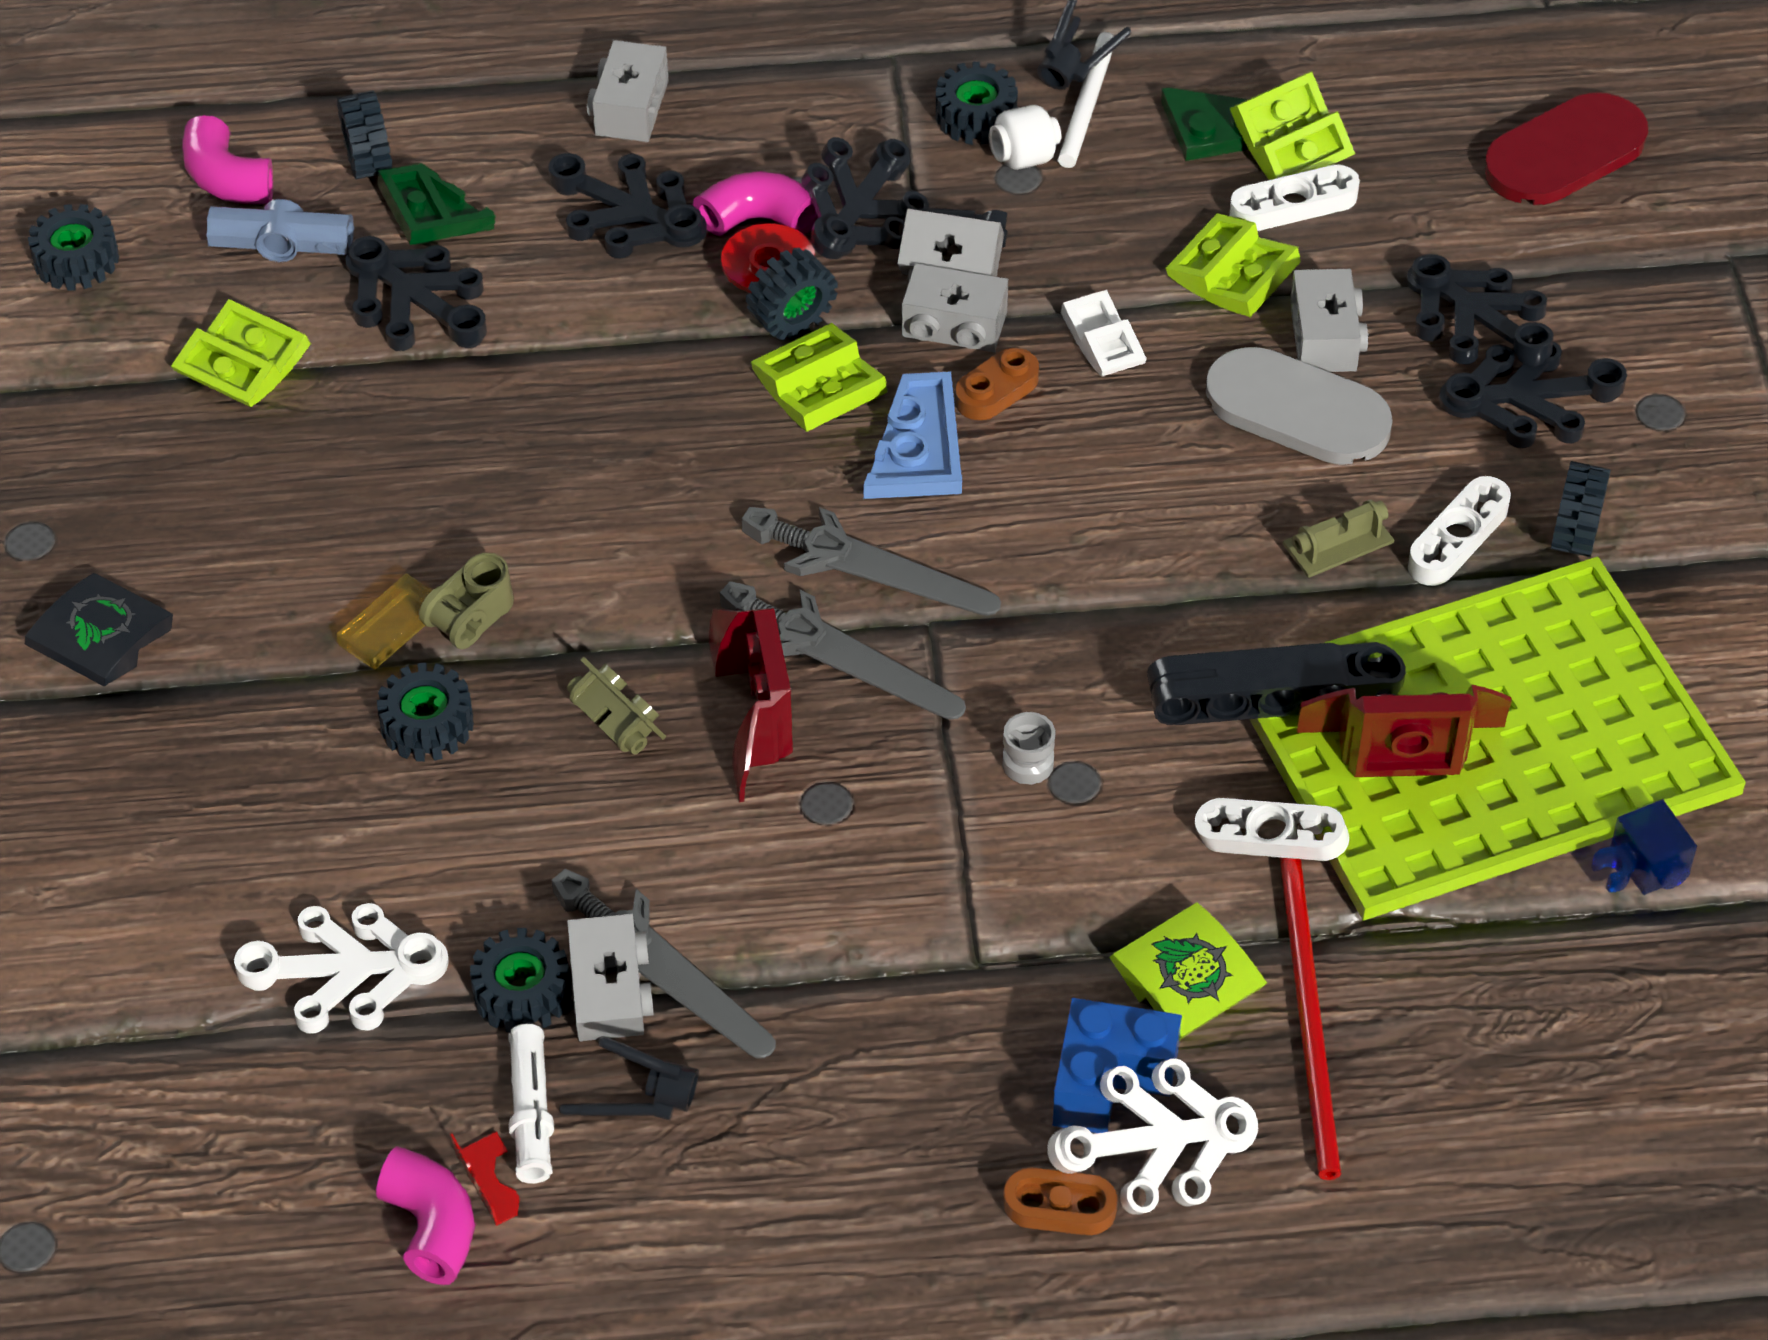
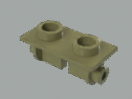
(1340, 539)
(629, 720)

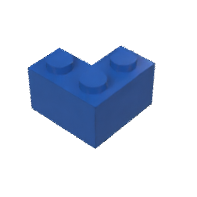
(1104, 1038)

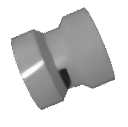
(1028, 748)

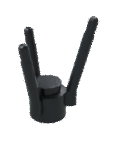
(1063, 59)
(668, 1082)

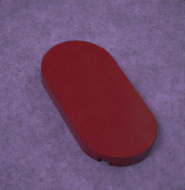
(1566, 148)

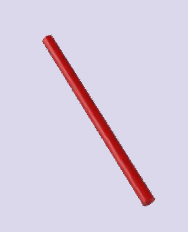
(1310, 1020)

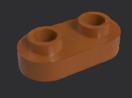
(1004, 379)
(1060, 1201)

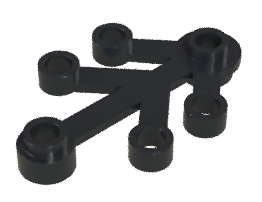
(679, 225)
(836, 234)
(373, 260)
(1433, 278)
(1471, 395)

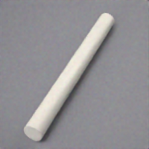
(1084, 107)

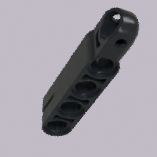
(1267, 680)

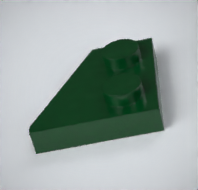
(1202, 123)
(429, 206)

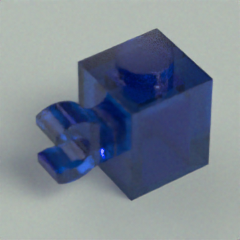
(1648, 848)

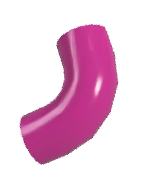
(218, 170)
(756, 196)
(440, 1209)

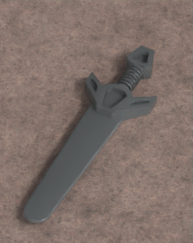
(830, 548)
(807, 634)
(671, 969)

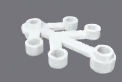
(349, 965)
(1165, 1135)

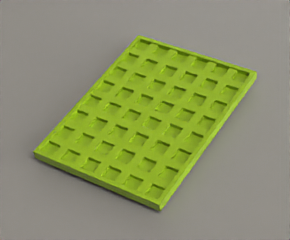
(1585, 740)

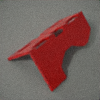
(480, 1164)

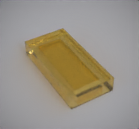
(385, 623)

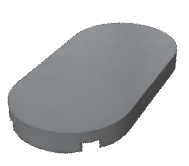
(1298, 405)

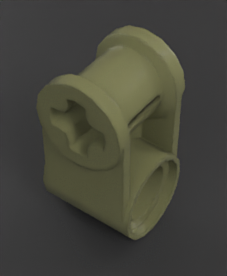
(471, 600)

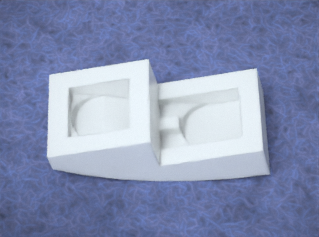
(1101, 334)

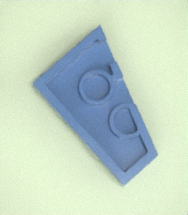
(919, 443)

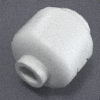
(1024, 137)

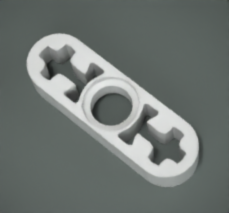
(1325, 191)
(1458, 549)
(1253, 814)

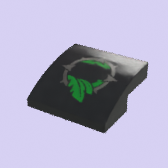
(98, 629)

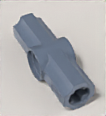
(279, 230)

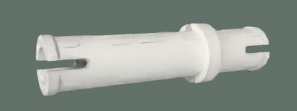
(531, 1122)

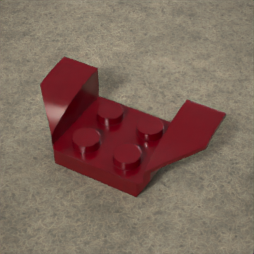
(752, 645)
(1404, 732)

